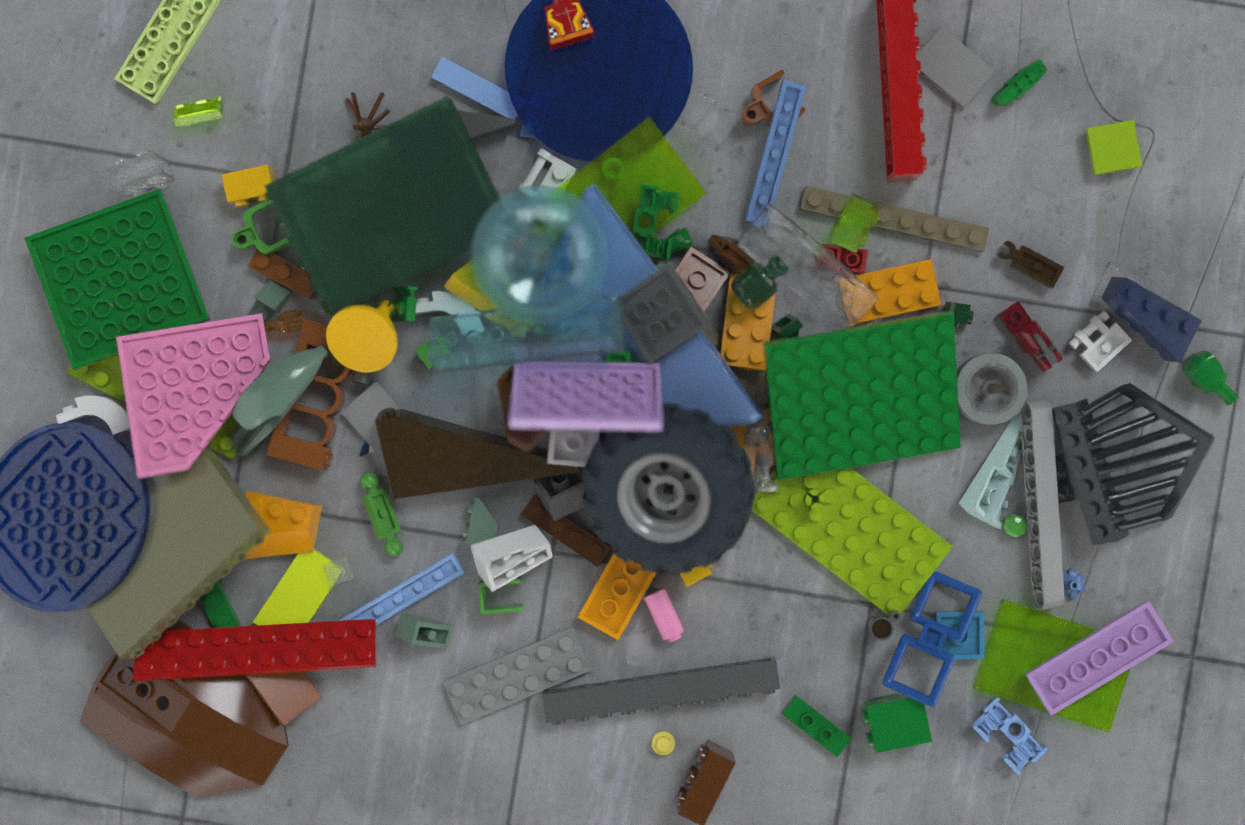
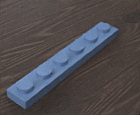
(776, 147)

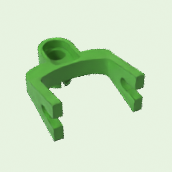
(250, 233)

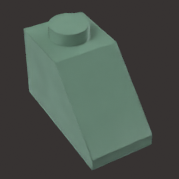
(423, 631)

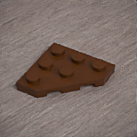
(522, 438)

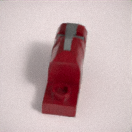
(1030, 336)

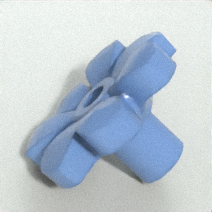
(1072, 583)

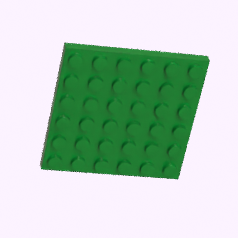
(116, 277)

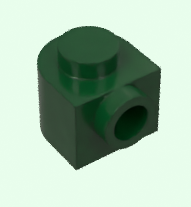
(961, 312)

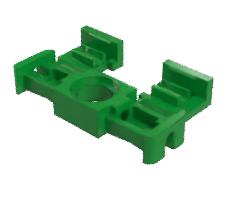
(648, 202)

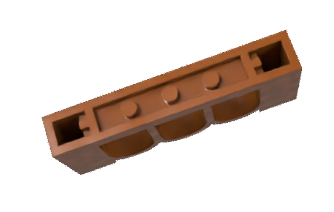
(296, 449)

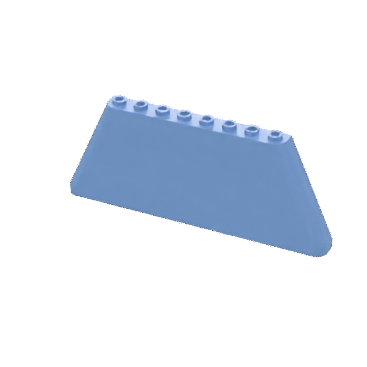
(692, 371)

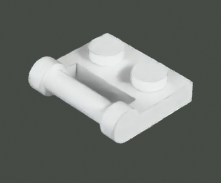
(557, 174)

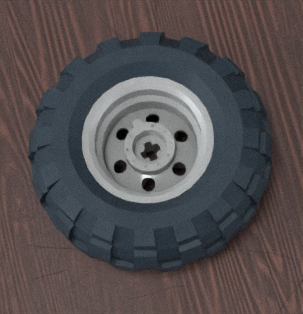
(650, 534)

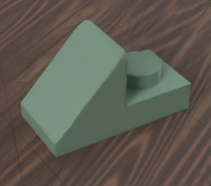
(270, 300)

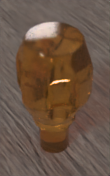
(286, 322)

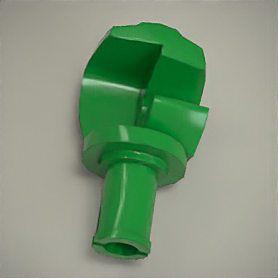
(1208, 375)

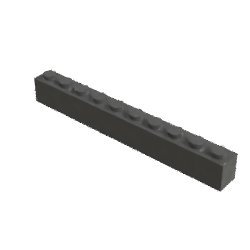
(660, 690)

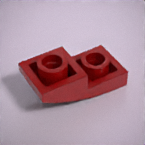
(853, 261)

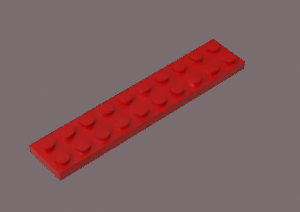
(258, 650)

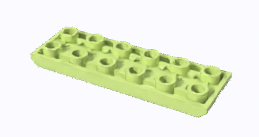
(164, 46)

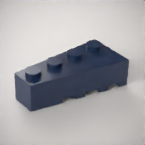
(1153, 317)

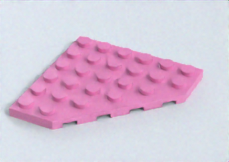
(186, 386)

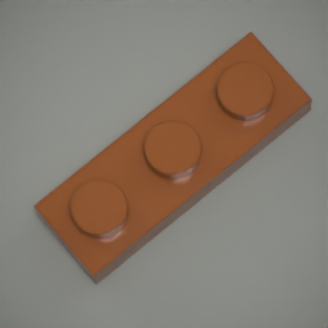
(282, 272)

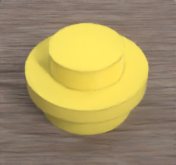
(663, 743)

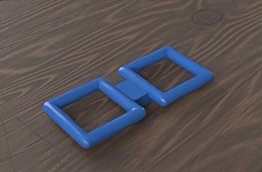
(932, 639)

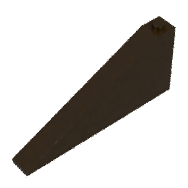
(441, 456)

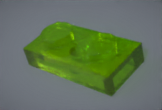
(198, 111)

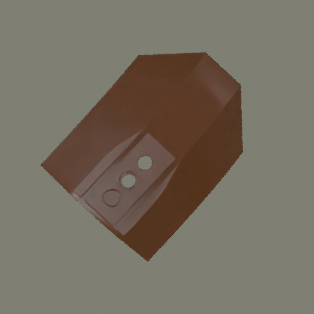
(207, 740)

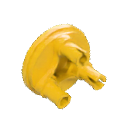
(363, 337)

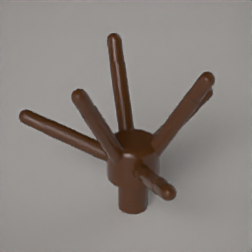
(366, 125)

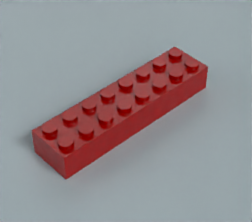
(900, 90)

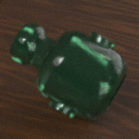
(758, 283)

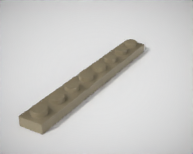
(902, 220)

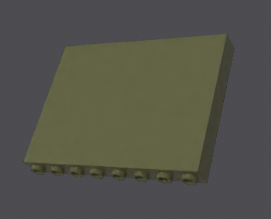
(193, 539)

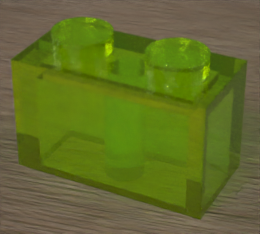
(854, 223)

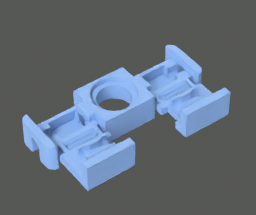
(1026, 744)

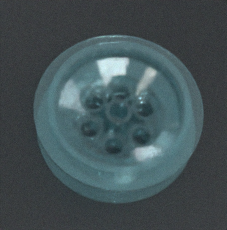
(521, 293)

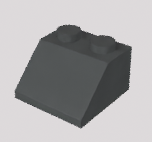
(561, 493)

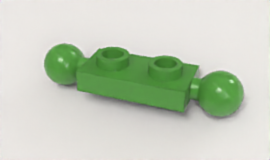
(381, 513)

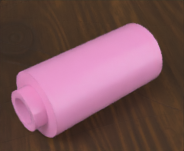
(664, 614)

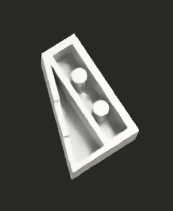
(510, 555)

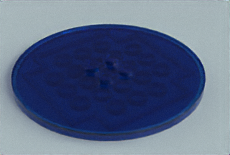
(604, 86)
(69, 516)

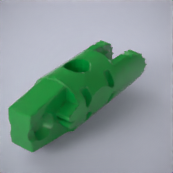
(1019, 83)

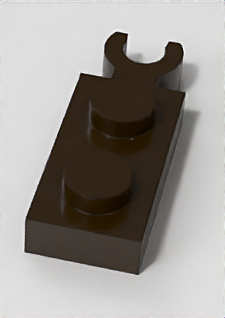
(1032, 264)

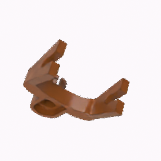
(758, 107)

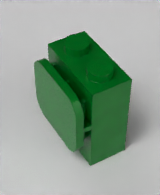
(895, 722)

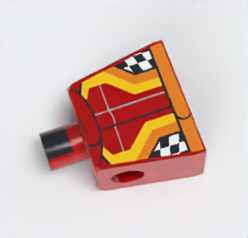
(567, 23)

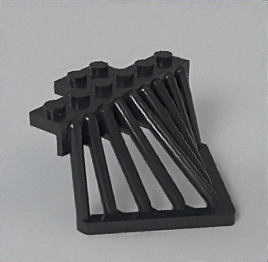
(1086, 474)

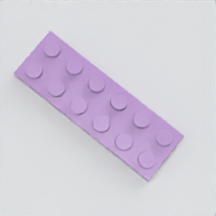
(1099, 657)

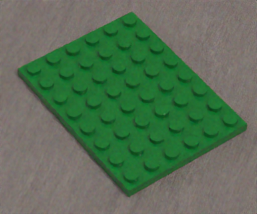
(863, 395)

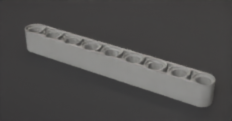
(1042, 504)

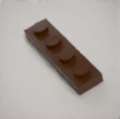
(567, 532)

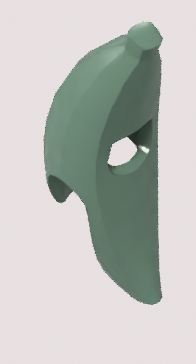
(272, 396)

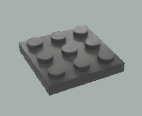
(661, 313)

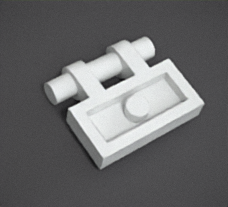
(1105, 346)

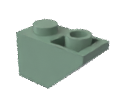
(482, 523)

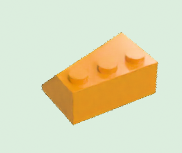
(291, 524)

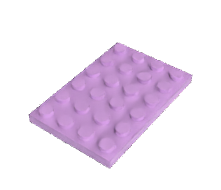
(586, 396)

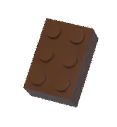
(704, 782)

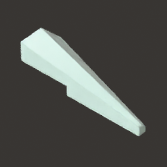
(989, 488)

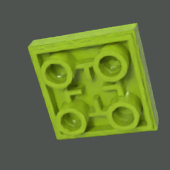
(1113, 147)

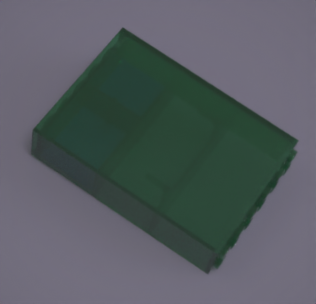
(385, 206)

